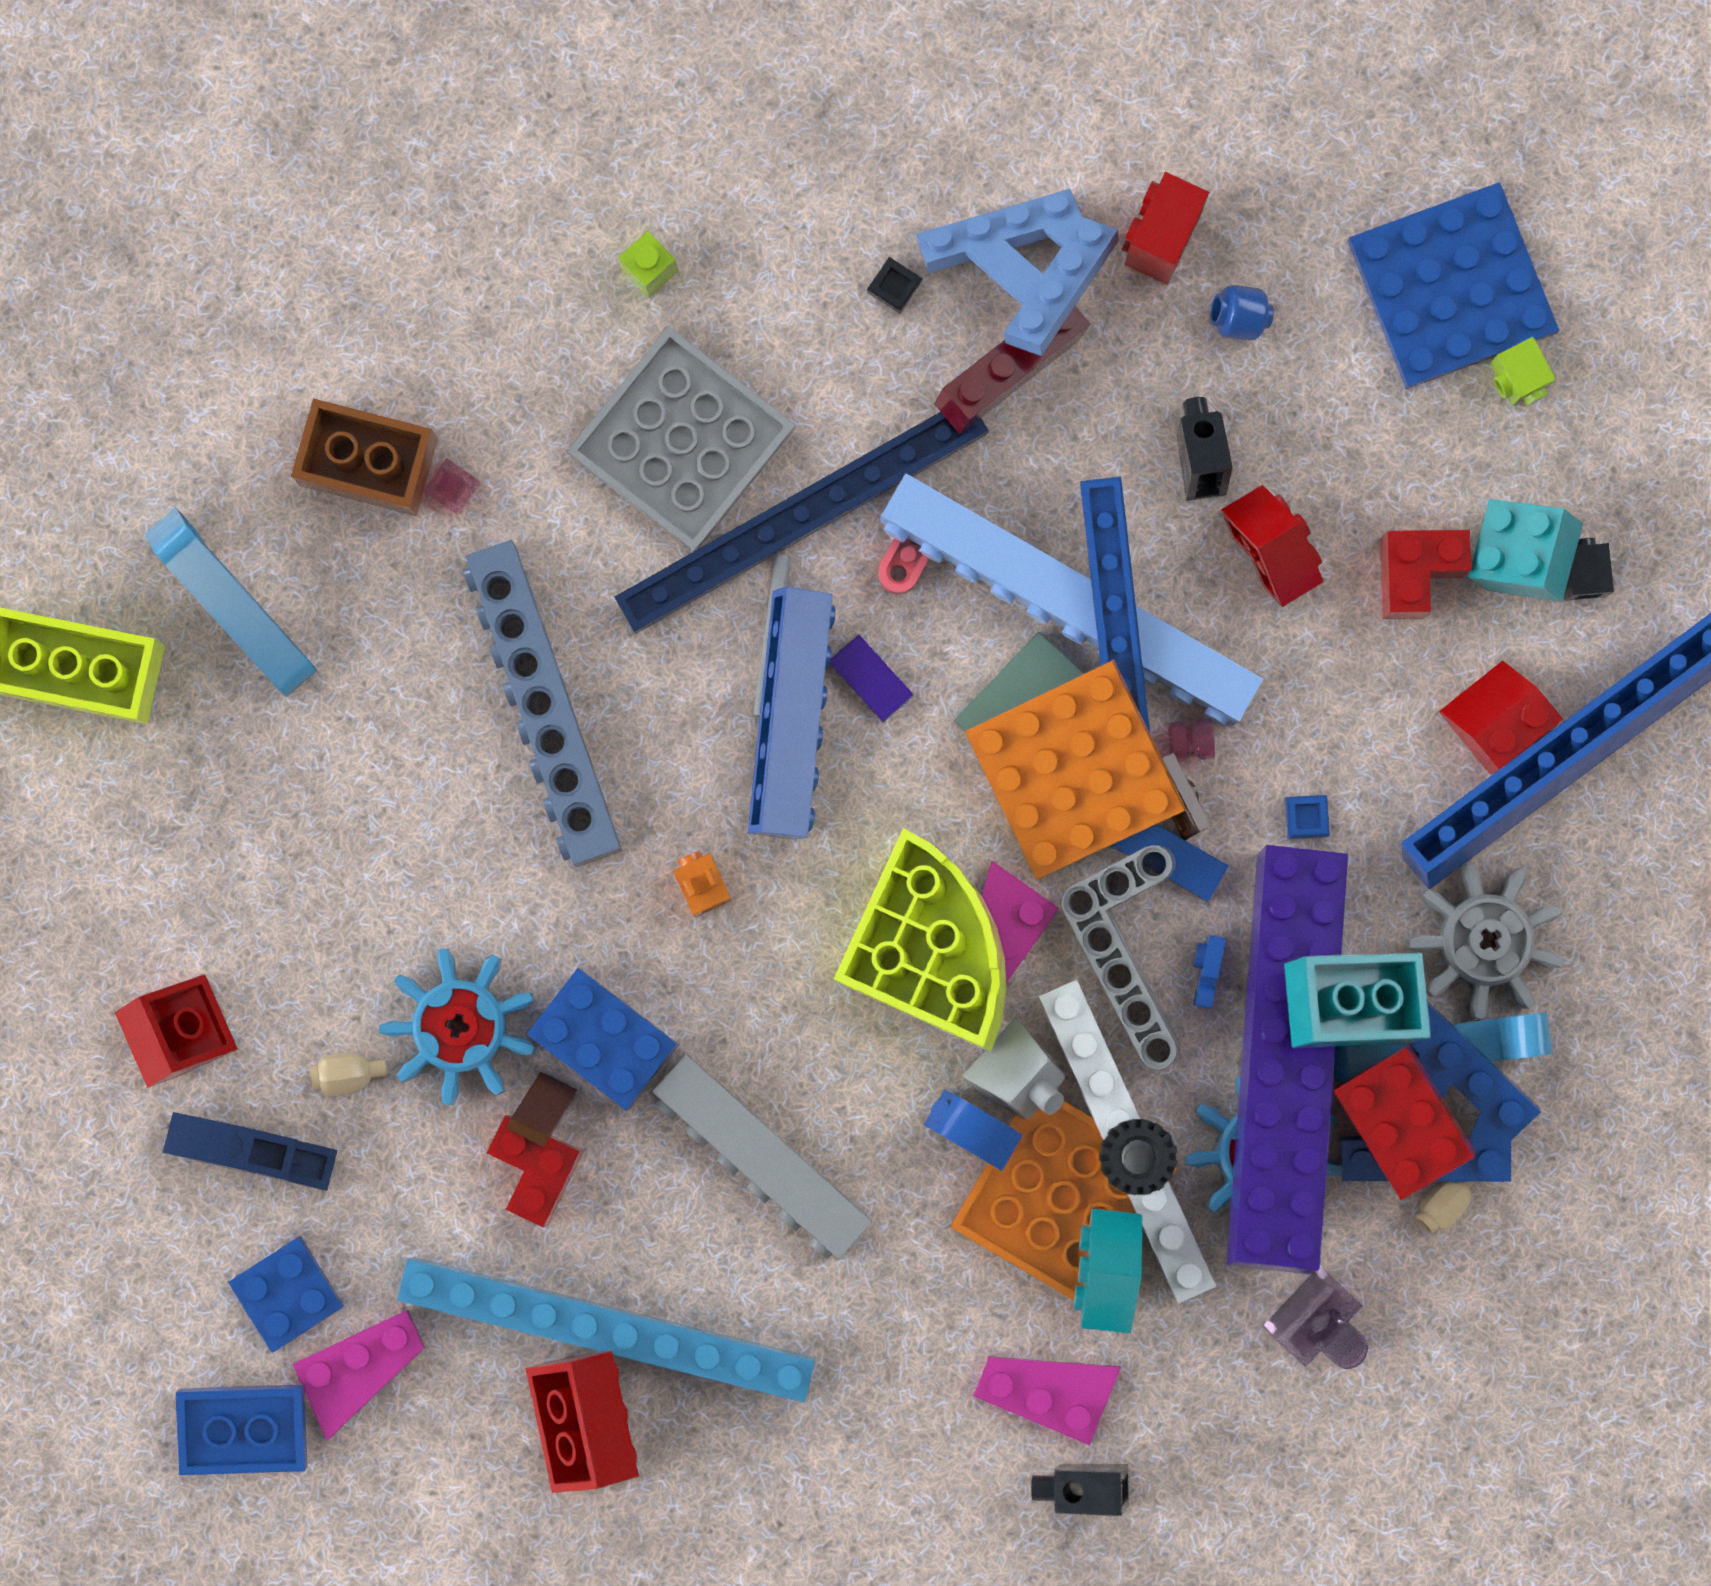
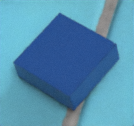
(1307, 816)

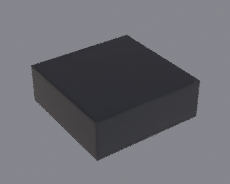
(894, 285)

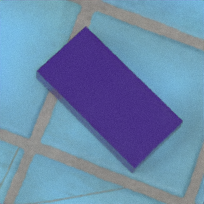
(871, 678)

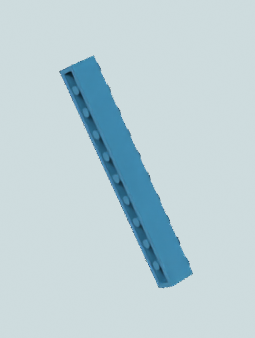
(606, 1329)

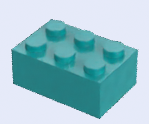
(1357, 1000)

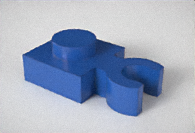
(1208, 959)

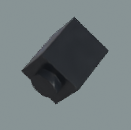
(1590, 572)

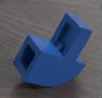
(973, 1129)

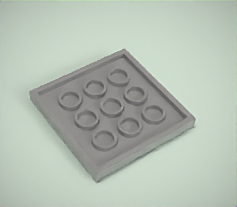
(681, 439)

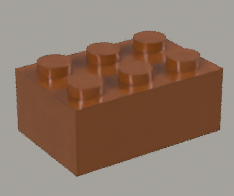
(364, 457)

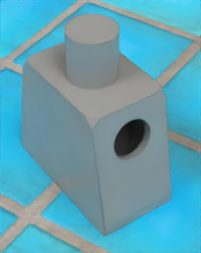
(1018, 1073)

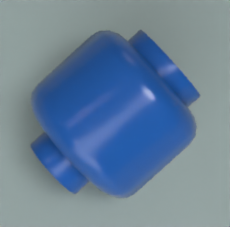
(1241, 312)

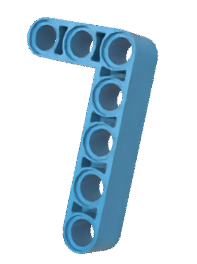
(228, 602)
(1496, 1038)

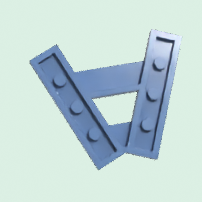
(991, 243)

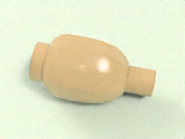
(344, 1073)
(1443, 1205)

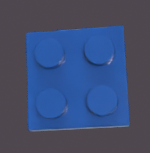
(286, 1294)

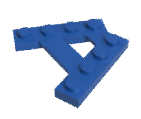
(1501, 1103)

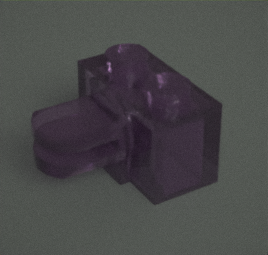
(1318, 1321)

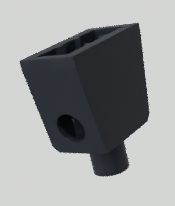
(1203, 451)
(1103, 1488)

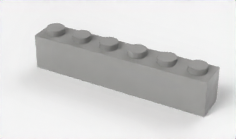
(761, 1156)

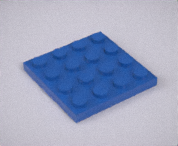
(1452, 285)

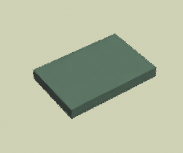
(1026, 676)

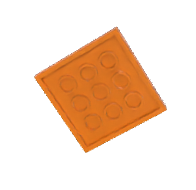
(1075, 770)
(1042, 1197)

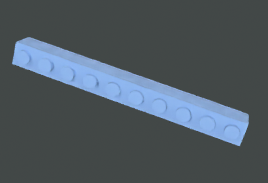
(1063, 596)

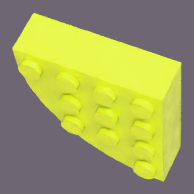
(929, 946)

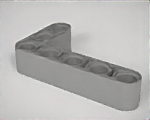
(1119, 950)

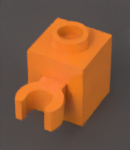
(701, 883)

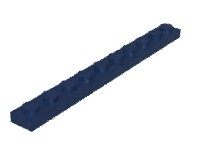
(793, 520)

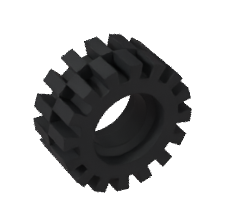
(1164, 1157)

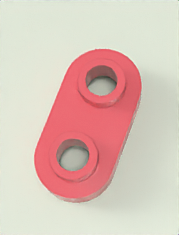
(904, 556)

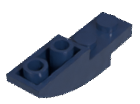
(250, 1151)

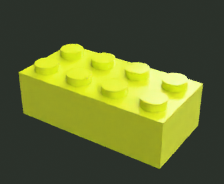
(78, 666)

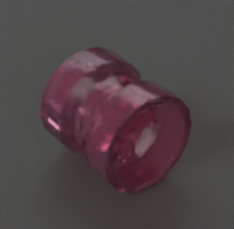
(1200, 736)

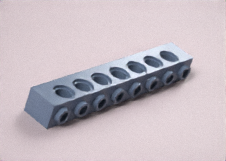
(504, 564)

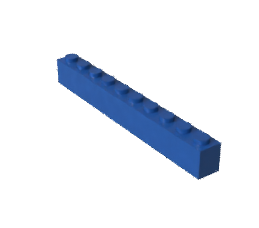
(1561, 757)

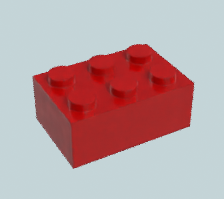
(1405, 1121)
(582, 1422)

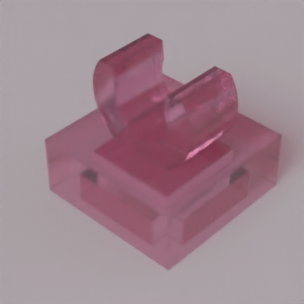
(452, 487)

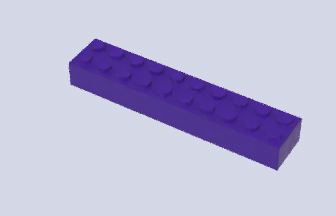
(1284, 1088)

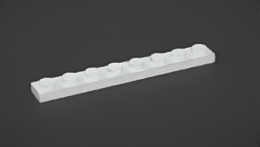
(1110, 1105)

